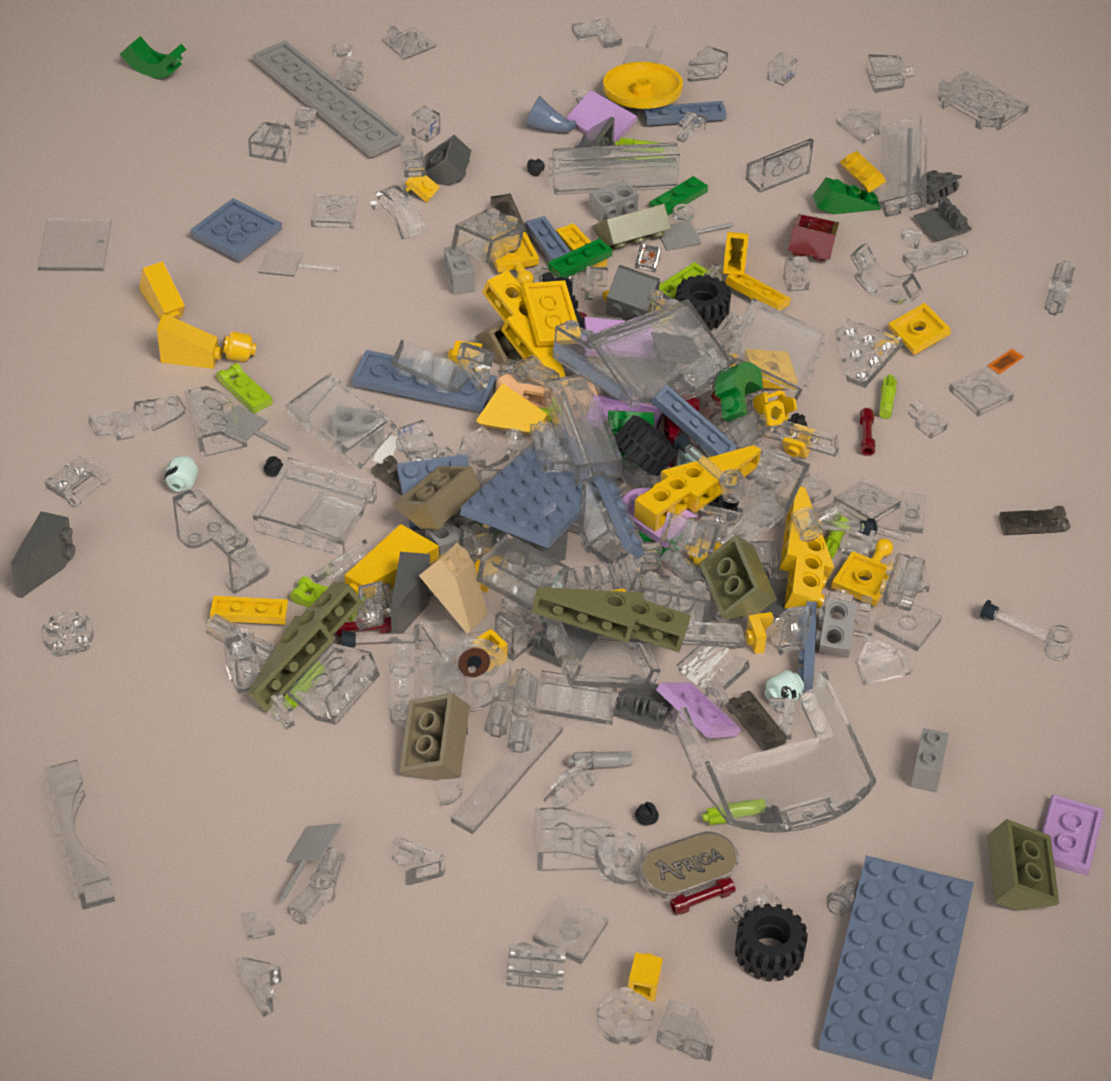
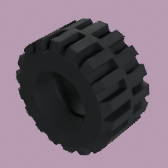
(708, 296)
(645, 445)
(770, 960)

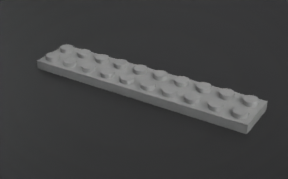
(329, 98)

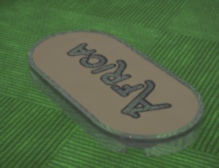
(688, 864)

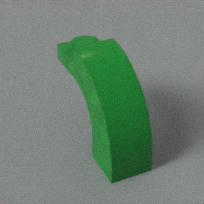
(151, 63)
(734, 385)

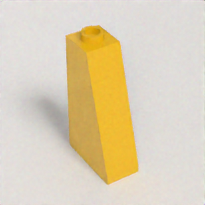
(383, 560)

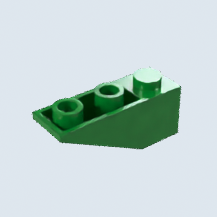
(841, 198)

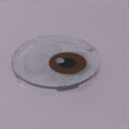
(474, 672)

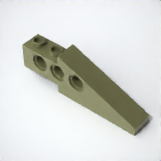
(614, 615)
(304, 642)

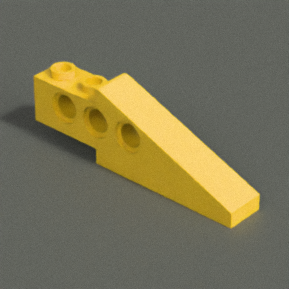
(507, 299)
(690, 486)
(805, 562)

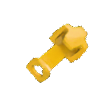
(777, 408)

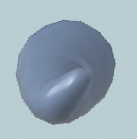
(547, 118)

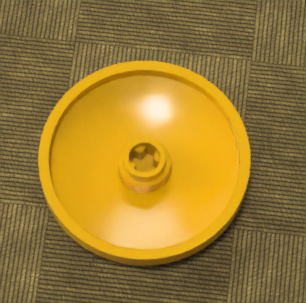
(643, 85)

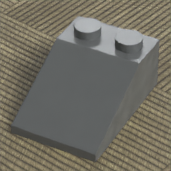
(42, 552)
(410, 591)

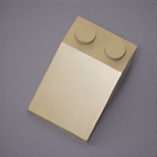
(455, 585)

